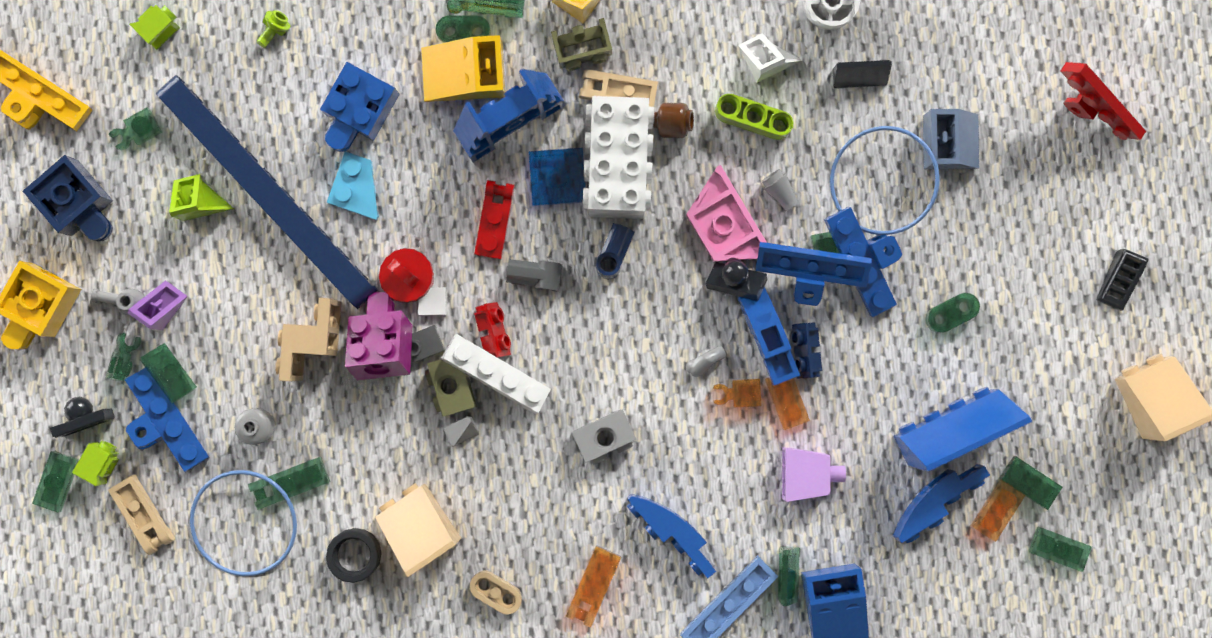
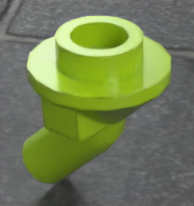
(276, 23)

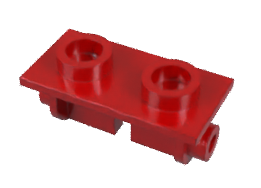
(491, 318)

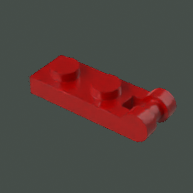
(494, 220)

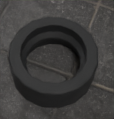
(333, 561)

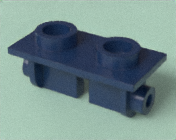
(803, 338)

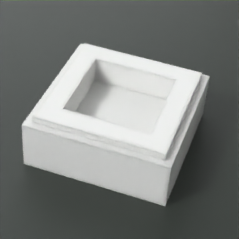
(433, 302)

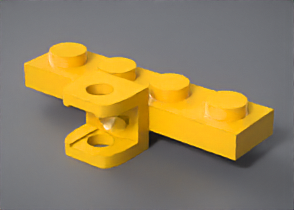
(34, 95)

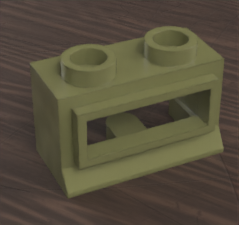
(578, 36)

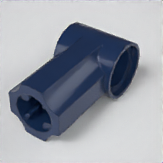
(615, 249)

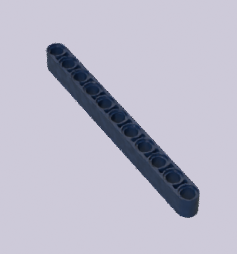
(266, 191)

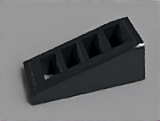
(1135, 273)

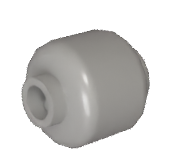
(263, 425)

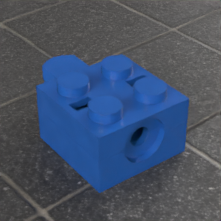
(356, 105)

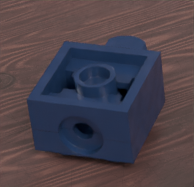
(71, 200)

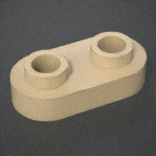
(494, 594)

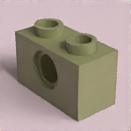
(452, 403)

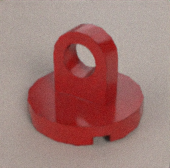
(406, 275)

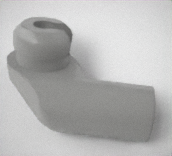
(698, 366)

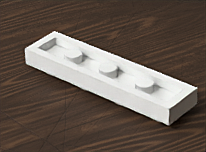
(495, 374)

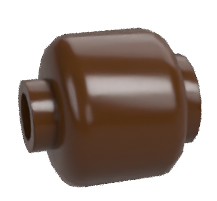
(673, 120)

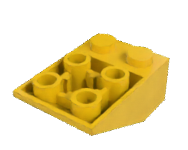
(464, 69)

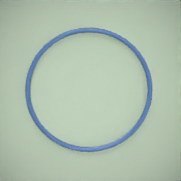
(936, 169)
(210, 560)

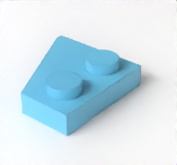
(355, 186)

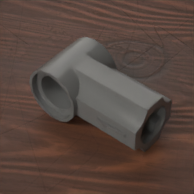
(541, 274)

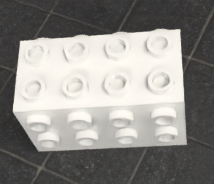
(618, 157)

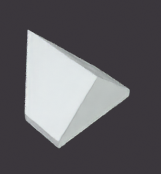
(766, 58)

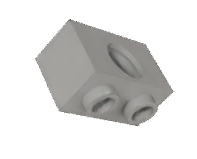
(587, 436)

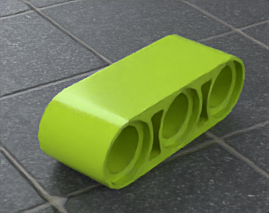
(766, 113)

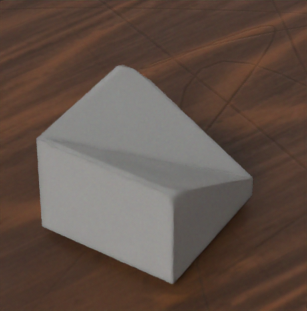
(461, 430)

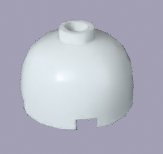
(831, 13)

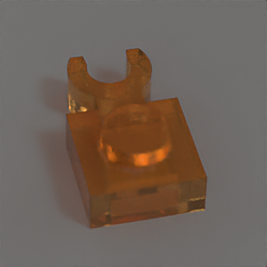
(743, 393)

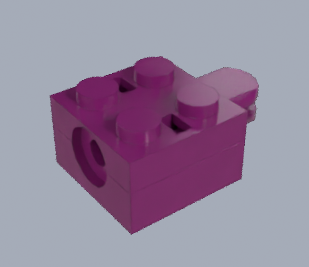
(379, 341)

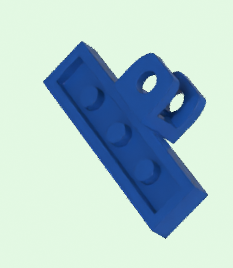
(851, 241)
(812, 269)
(162, 422)

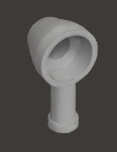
(117, 299)

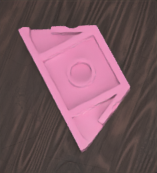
(724, 221)

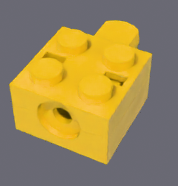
(34, 304)

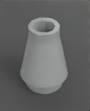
(780, 189)

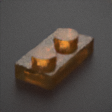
(787, 403)
(997, 510)

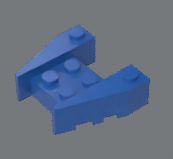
(499, 119)

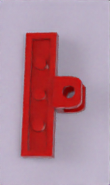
(1098, 99)

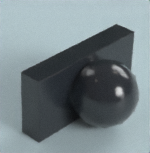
(736, 280)
(81, 417)

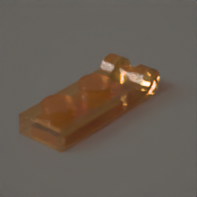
(593, 585)

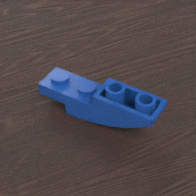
(769, 337)
(928, 507)
(666, 523)

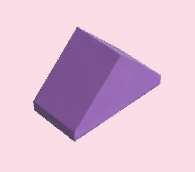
(158, 306)

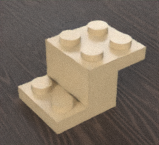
(307, 339)

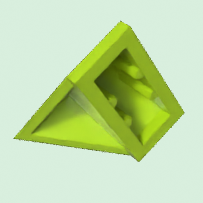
(195, 199)

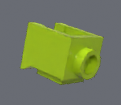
(156, 25)
(97, 463)

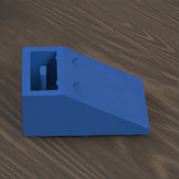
(836, 602)

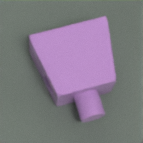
(808, 474)

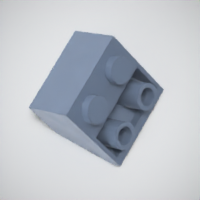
(952, 138)

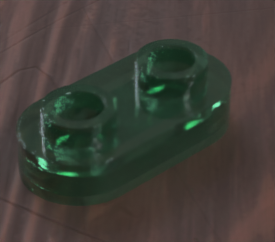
(463, 27)
(951, 312)

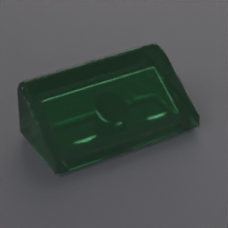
(788, 575)

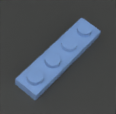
(732, 601)

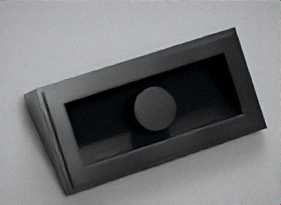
(861, 73)

